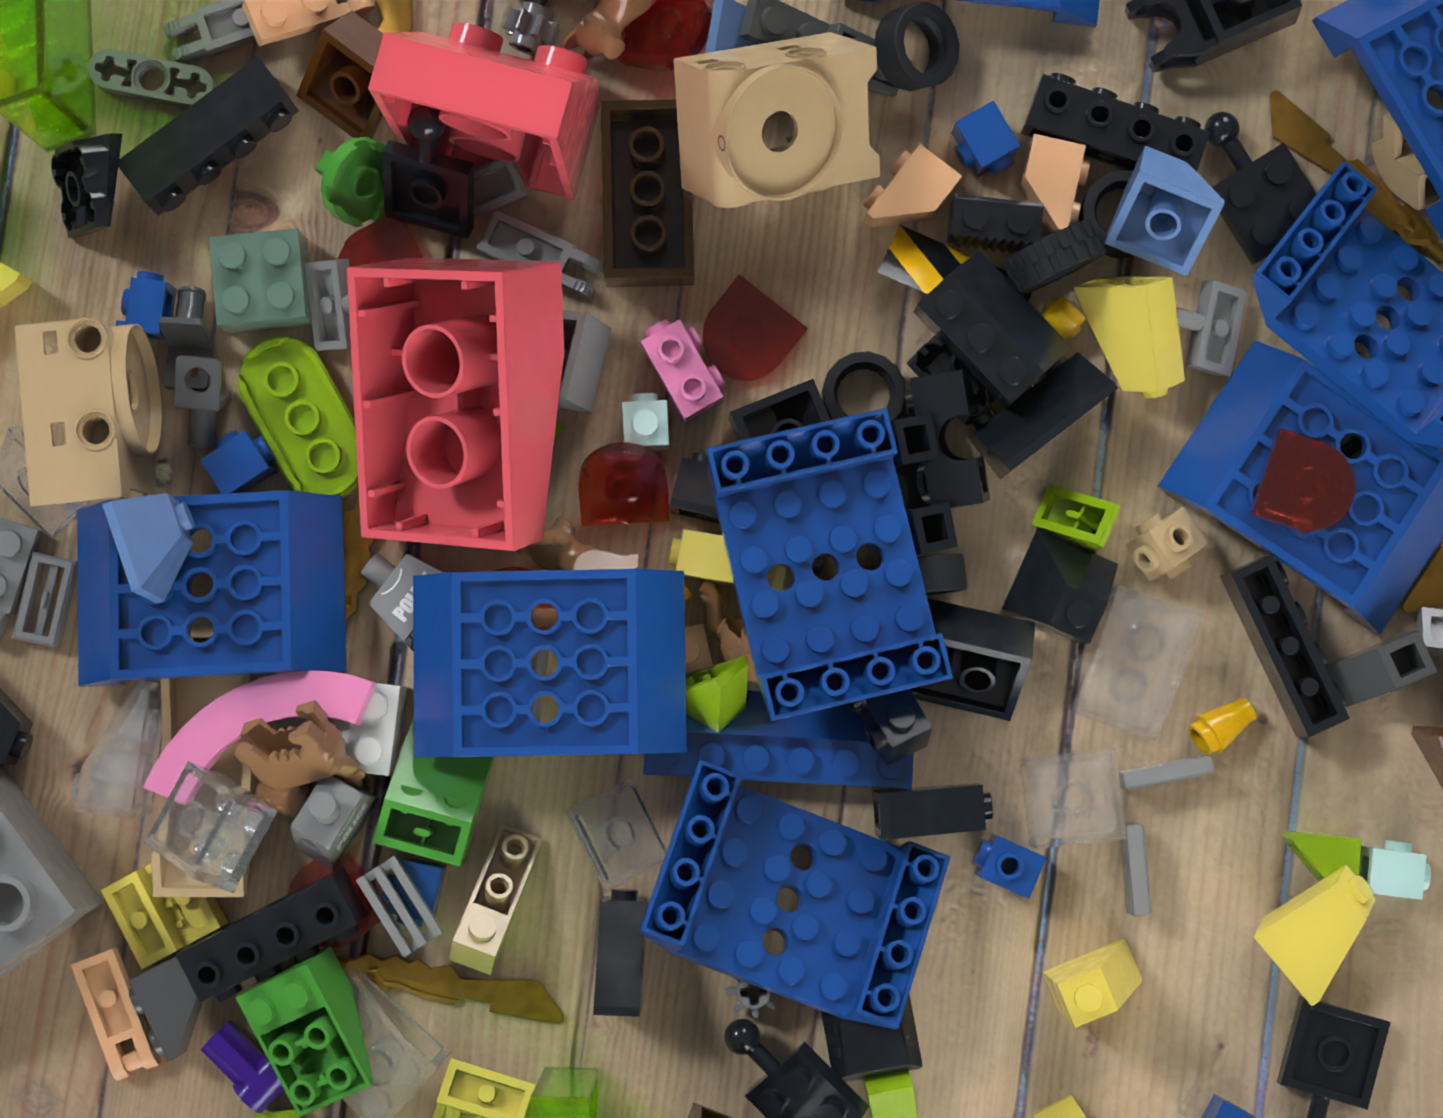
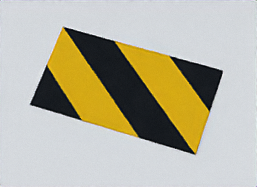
(922, 260)

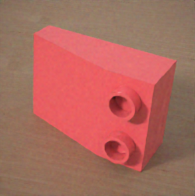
(492, 102)
(455, 398)

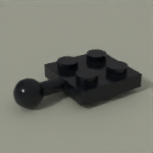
(427, 185)
(1263, 193)
(1333, 1055)
(798, 1084)

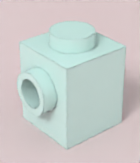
(646, 421)
(1395, 870)

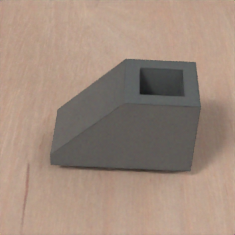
(1382, 667)
(168, 1005)

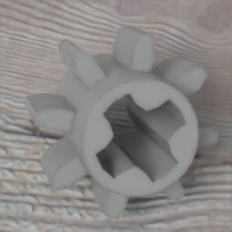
(531, 27)
(744, 1000)

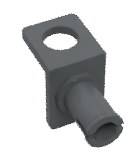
(187, 336)
(202, 404)

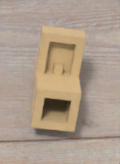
(1401, 167)

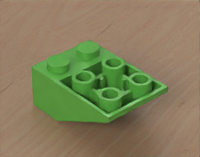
(433, 804)
(310, 1031)

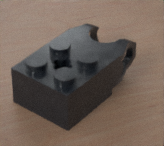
(1212, 26)

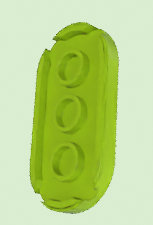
(300, 416)

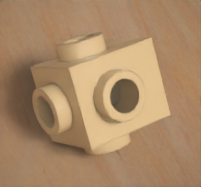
(1166, 544)

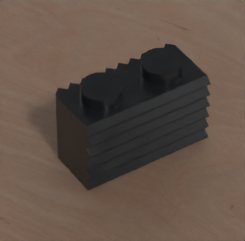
(993, 223)

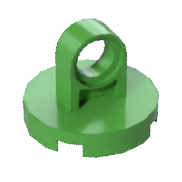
(353, 181)

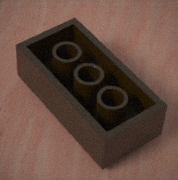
(643, 197)

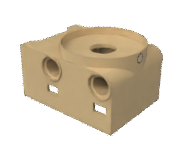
(733, 91)
(108, 406)

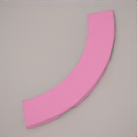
(267, 698)

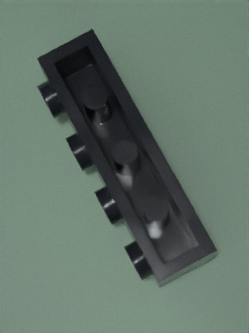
(1110, 127)
(208, 137)
(1285, 646)
(894, 724)
(272, 935)

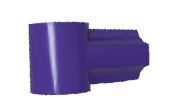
(245, 1066)

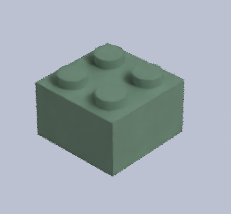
(260, 280)

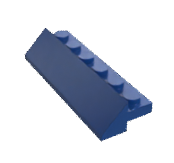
(804, 748)

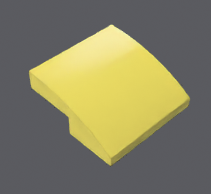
(159, 924)
(481, 1093)

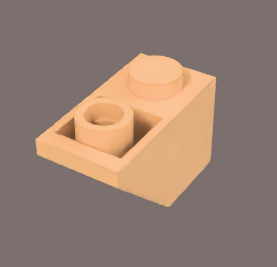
(1051, 178)
(916, 191)

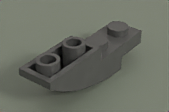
(776, 21)

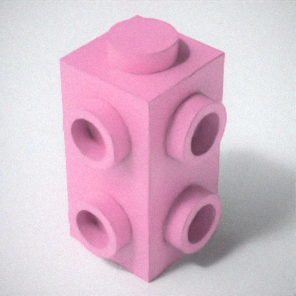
(681, 369)

